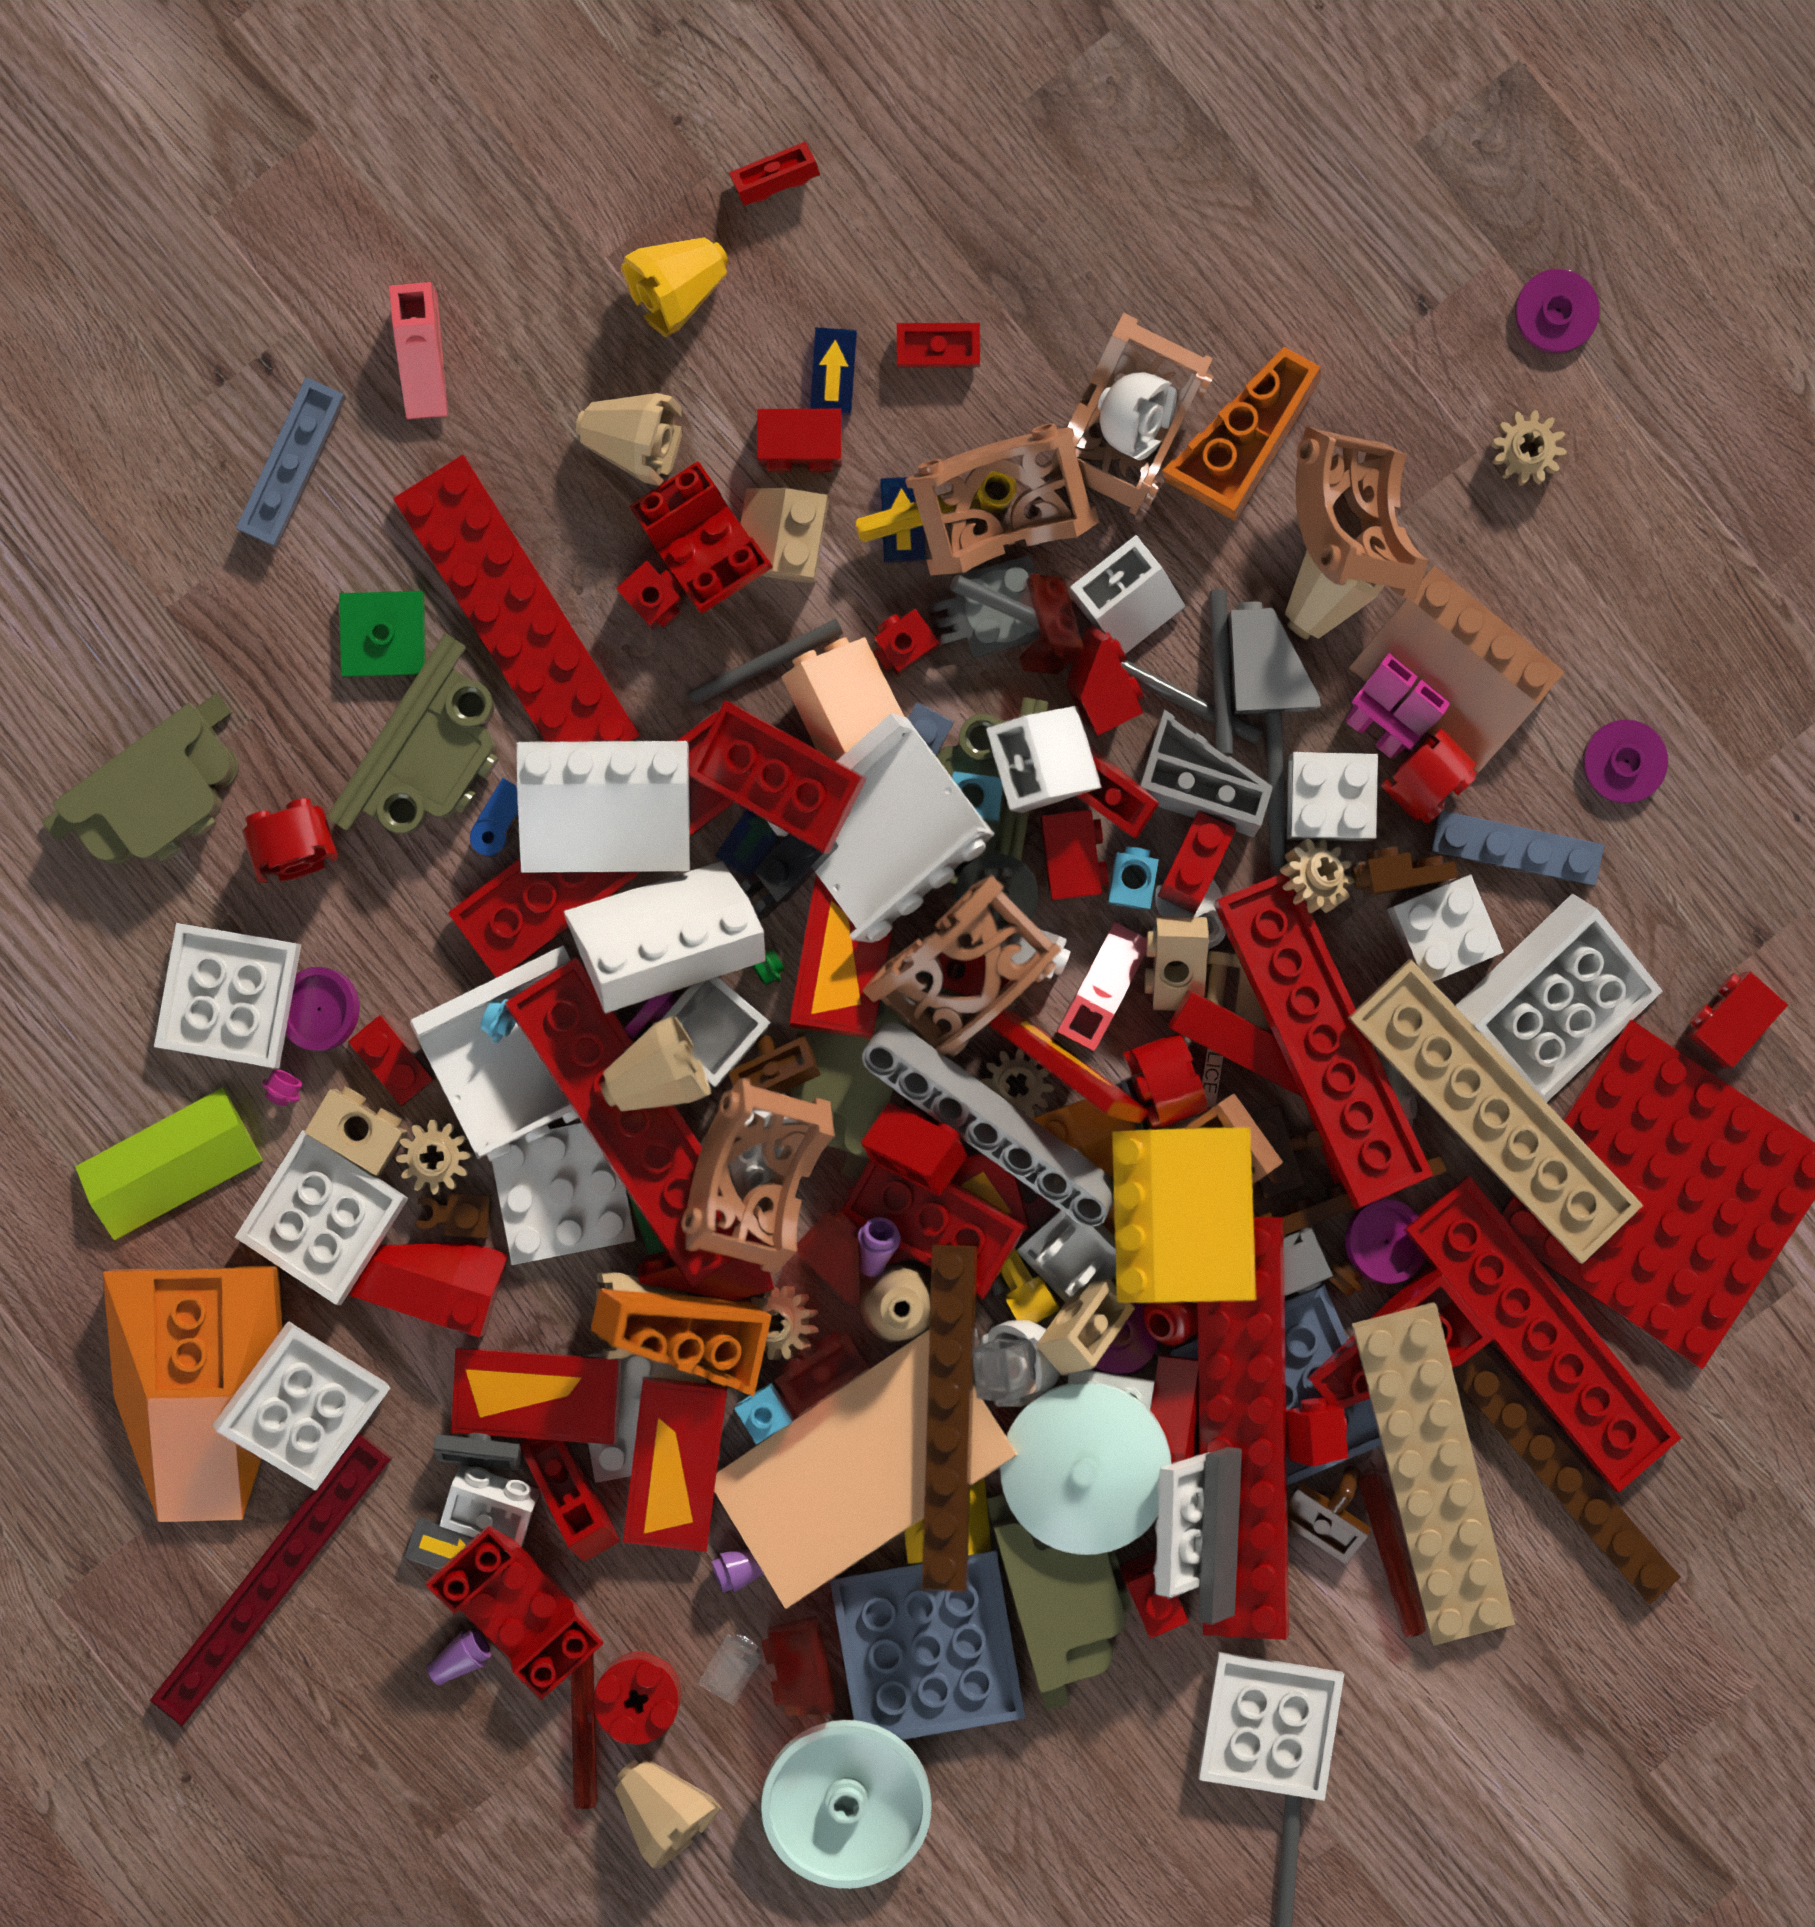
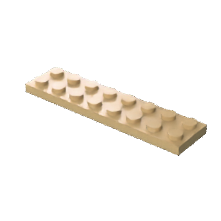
(1495, 1111)
(1433, 1473)

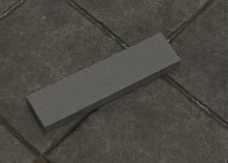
(1220, 1535)

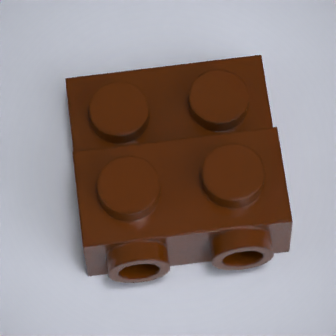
(1392, 872)

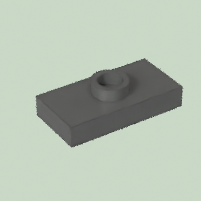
(477, 1451)

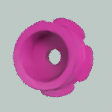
(282, 1087)

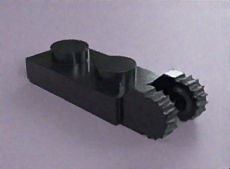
(783, 873)

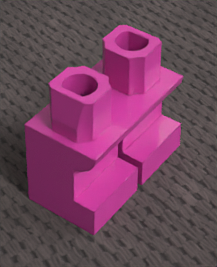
(1402, 723)

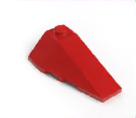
(435, 1283)
(1342, 1375)

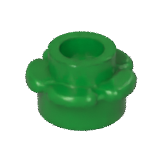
(770, 969)

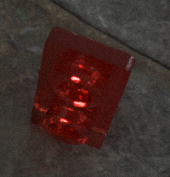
(1060, 634)

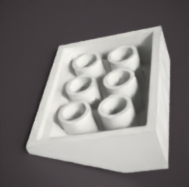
(603, 806)
(666, 935)
(1560, 996)

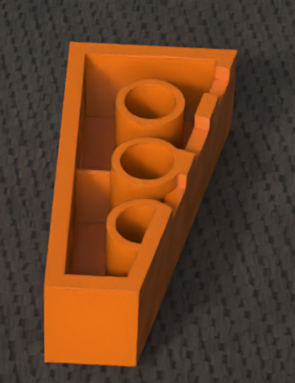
(1240, 443)
(692, 1333)

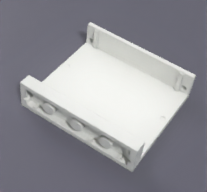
(901, 832)
(493, 1086)

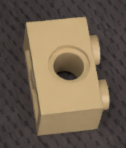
(1176, 940)
(331, 1129)
(1084, 1327)

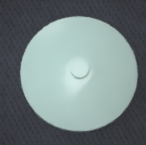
(1085, 1468)
(846, 1804)

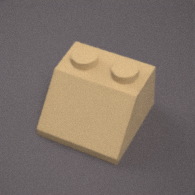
(787, 529)

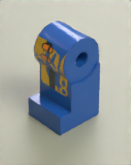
(493, 827)

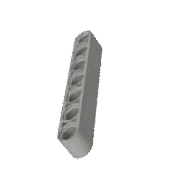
(990, 1123)

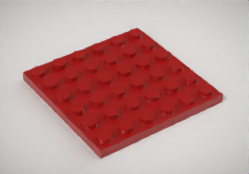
(1715, 1189)

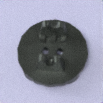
(1010, 873)

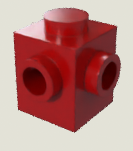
(652, 595)
(903, 642)
(1316, 1433)

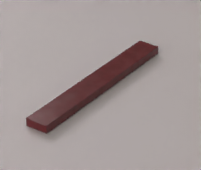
(270, 1579)

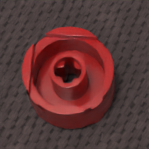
(1430, 776)
(289, 841)
(1166, 1081)
(627, 1720)

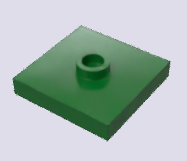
(382, 633)

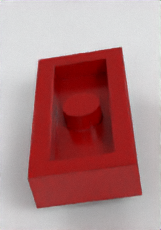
(774, 173)
(938, 345)
(391, 1060)

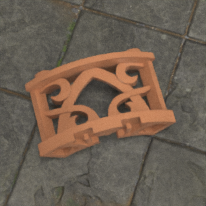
(1125, 359)
(1373, 492)
(1051, 523)
(902, 988)
(802, 1147)

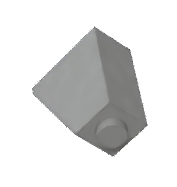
(1265, 665)

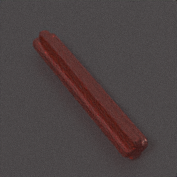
(1392, 1555)
(583, 1736)

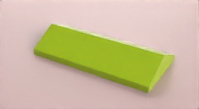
(168, 1164)

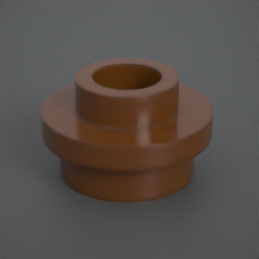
(1345, 1277)

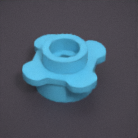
(497, 1020)

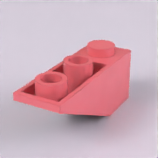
(419, 349)
(1103, 987)

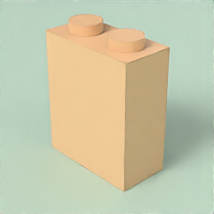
(840, 694)

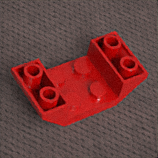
(699, 537)
(517, 1609)

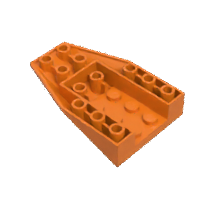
(176, 1362)

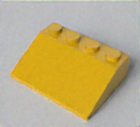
(1183, 1215)

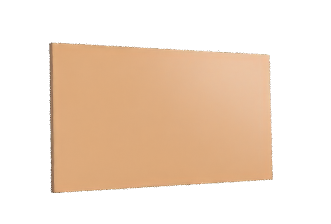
(845, 1475)

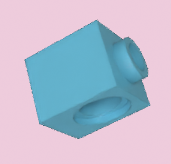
(991, 789)
(1132, 898)
(764, 1413)

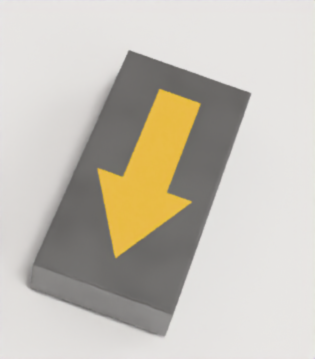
(434, 1544)

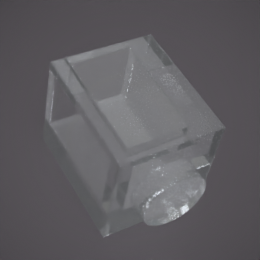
(1004, 1371)
(731, 1667)

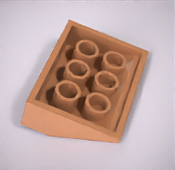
(1466, 658)

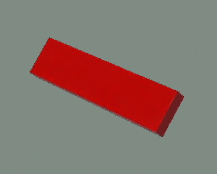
(1232, 1038)

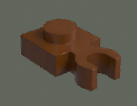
(463, 1215)

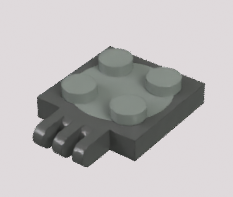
(982, 626)

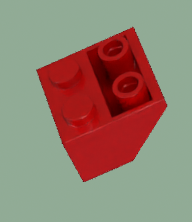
(1101, 685)

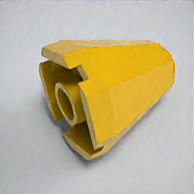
(674, 280)

